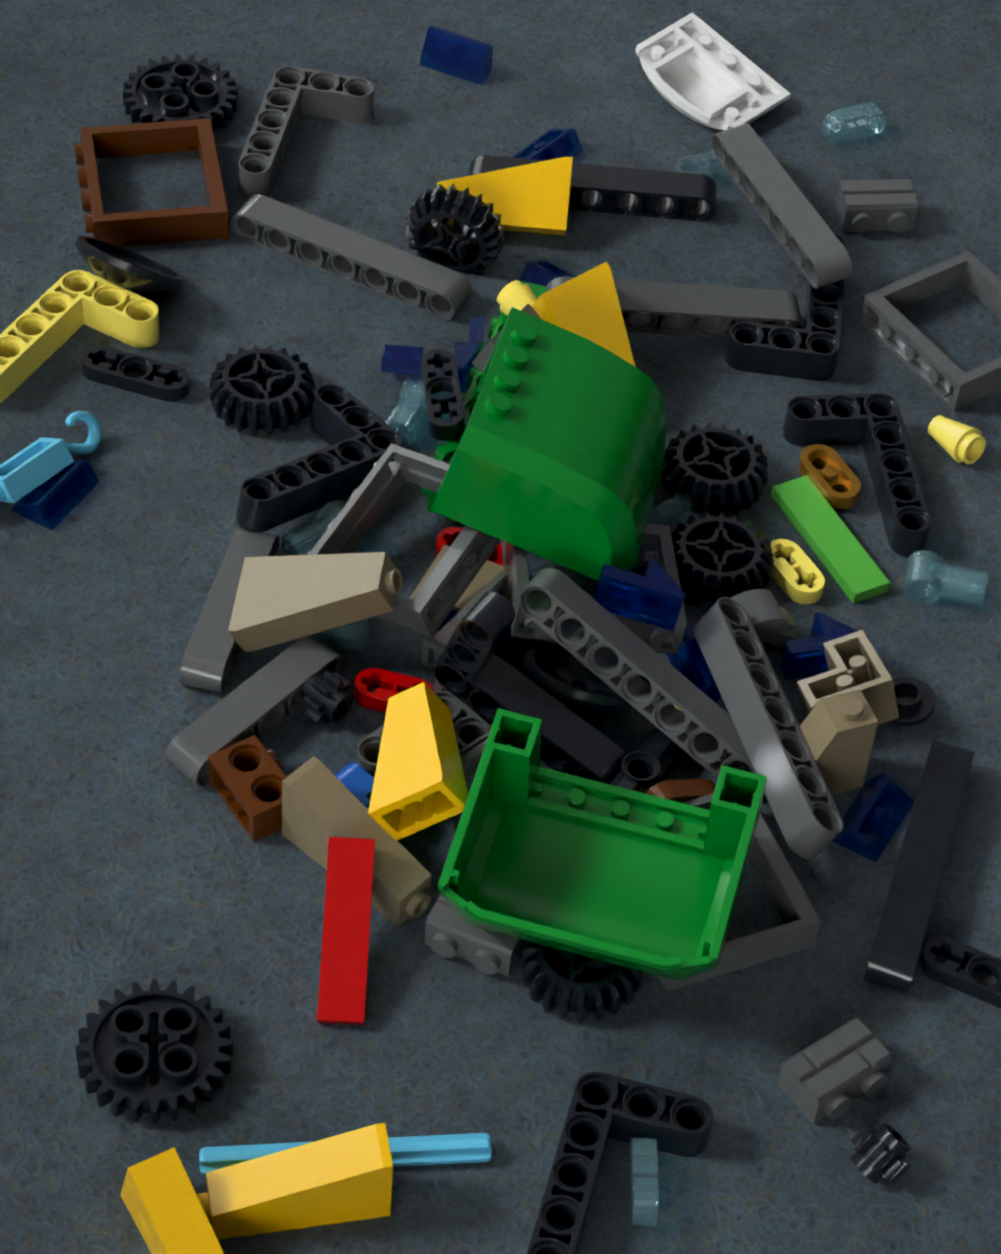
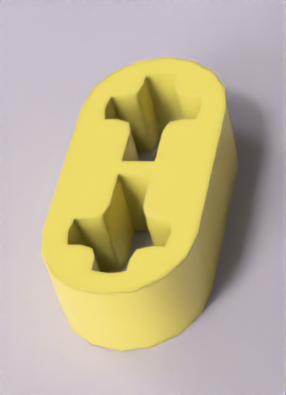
(799, 568)

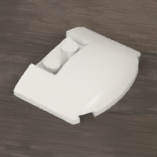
(707, 76)

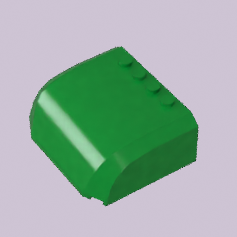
(559, 449)
(598, 862)

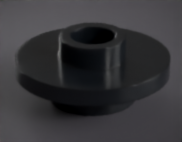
(914, 701)

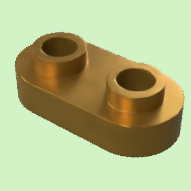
(834, 479)

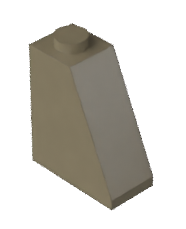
(841, 739)

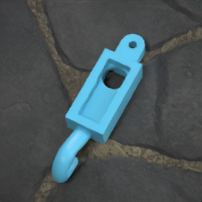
(45, 459)

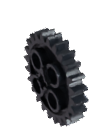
(180, 92)
(109, 1051)

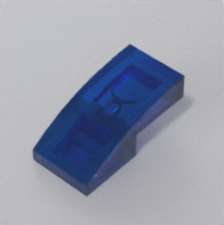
(467, 351)
(402, 359)

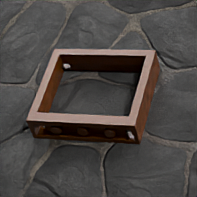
(152, 225)

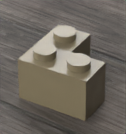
(852, 667)

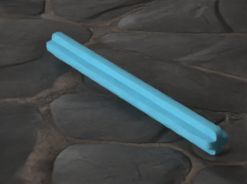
(404, 1151)

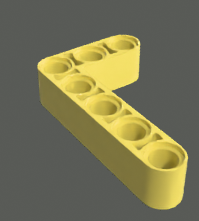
(69, 304)

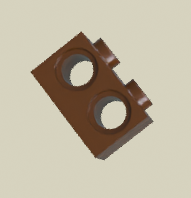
(249, 785)

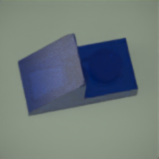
(643, 598)
(807, 655)

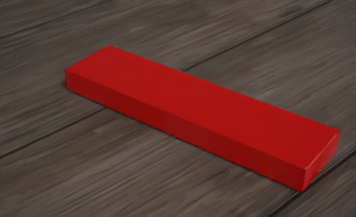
(346, 931)

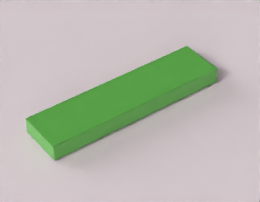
(830, 539)

